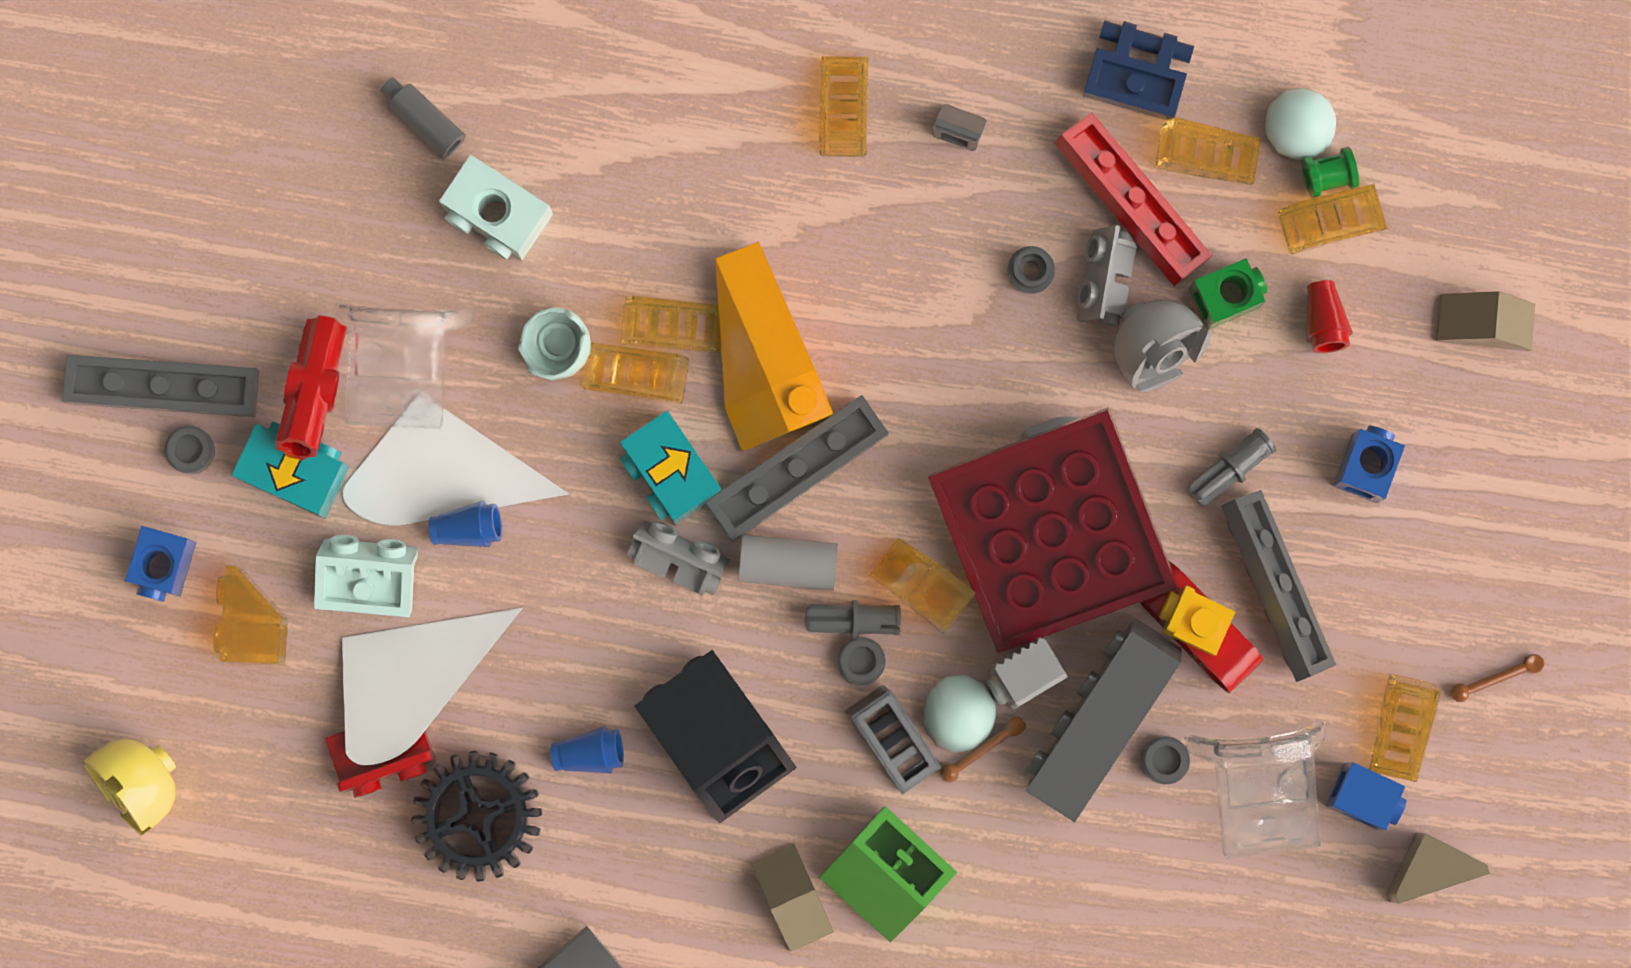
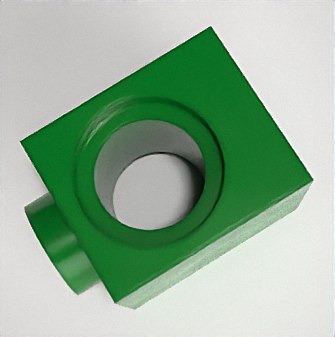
(1214, 308)

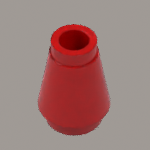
(1326, 319)

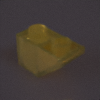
(922, 584)
(251, 625)

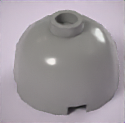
(1156, 341)

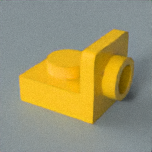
(1196, 620)

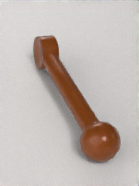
(1531, 664)
(1012, 728)

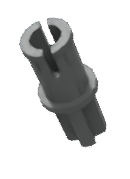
(1231, 467)
(853, 619)

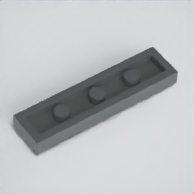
(160, 386)
(797, 468)
(1278, 585)

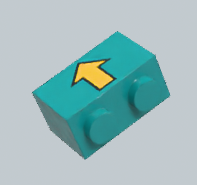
(669, 467)
(304, 483)

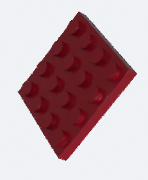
(1053, 530)

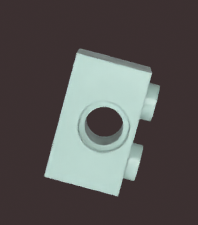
(480, 185)

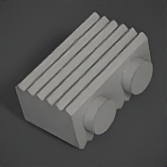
(1025, 674)

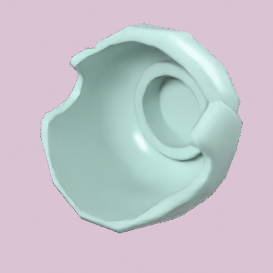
(1300, 123)
(555, 343)
(959, 713)

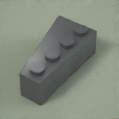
(1104, 720)

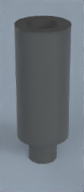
(423, 118)

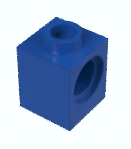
(1355, 479)
(148, 545)
(1367, 797)

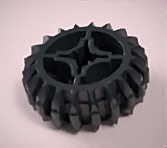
(438, 831)

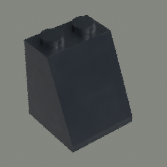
(714, 736)

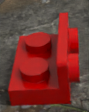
(366, 778)

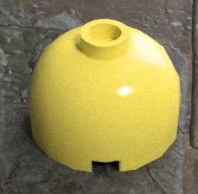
(134, 781)

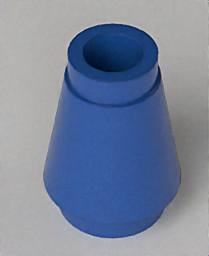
(467, 526)
(589, 752)

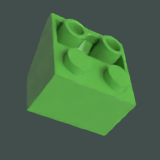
(888, 874)

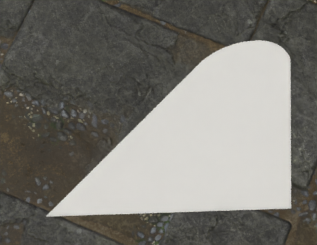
(437, 471)
(405, 678)

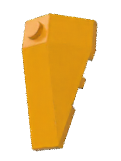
(764, 361)

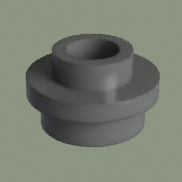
(1038, 257)

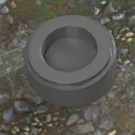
(190, 450)
(861, 661)
(1165, 760)

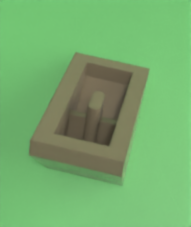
(1486, 320)
(1430, 868)
(792, 898)

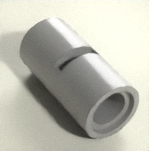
(788, 562)

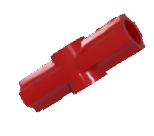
(311, 387)

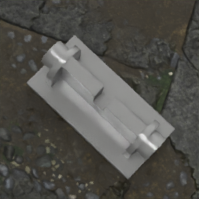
(1108, 254)
(696, 561)

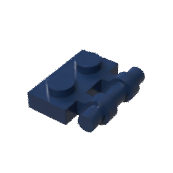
(1133, 82)

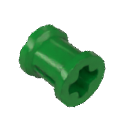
(1330, 172)

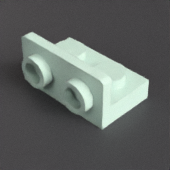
(365, 576)

